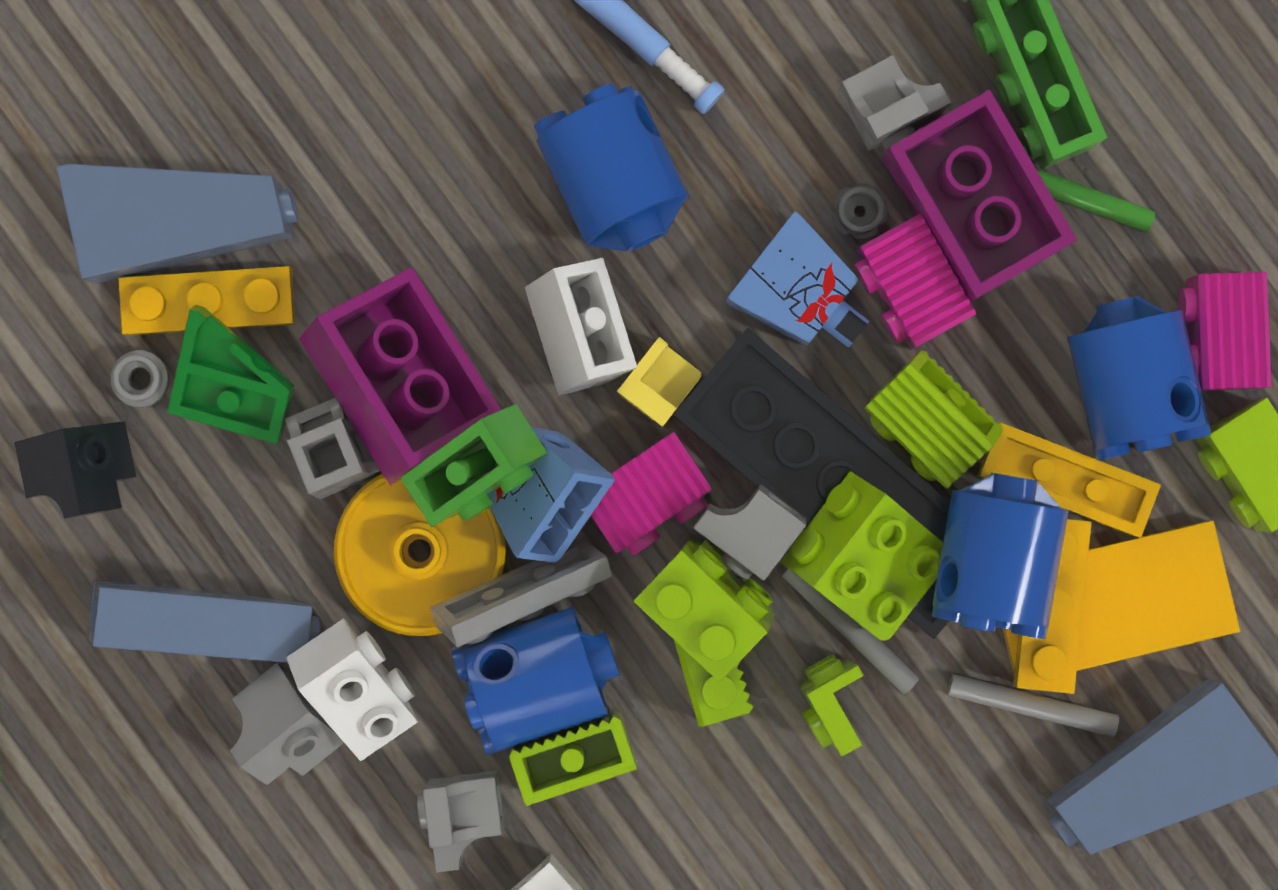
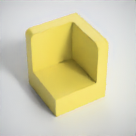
(659, 383)

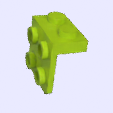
(866, 556)
(708, 607)

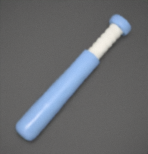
(653, 49)

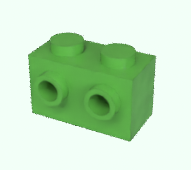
(473, 465)

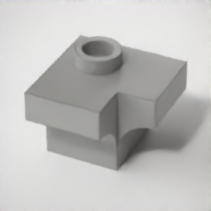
(888, 104)
(328, 450)
(753, 533)
(280, 728)
(459, 812)

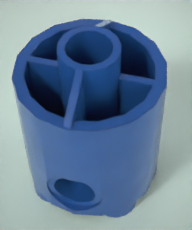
(613, 169)
(1137, 378)
(1000, 556)
(535, 680)

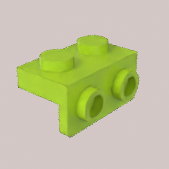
(825, 714)

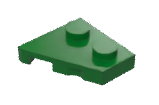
(228, 382)

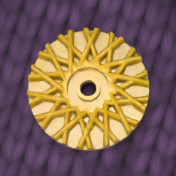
(383, 576)

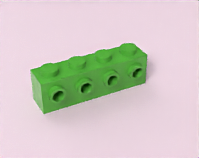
(1038, 78)

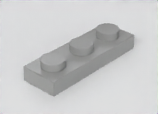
(520, 594)

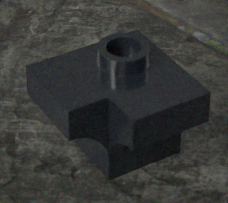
(77, 467)

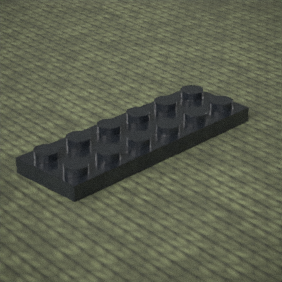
(801, 443)

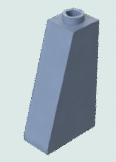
(161, 218)
(197, 622)
(1169, 770)

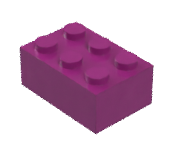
(979, 195)
(398, 372)

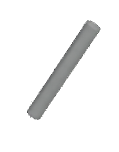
(859, 637)
(1033, 705)

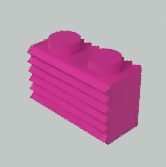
(913, 283)
(1228, 329)
(649, 492)

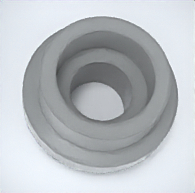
(122, 378)

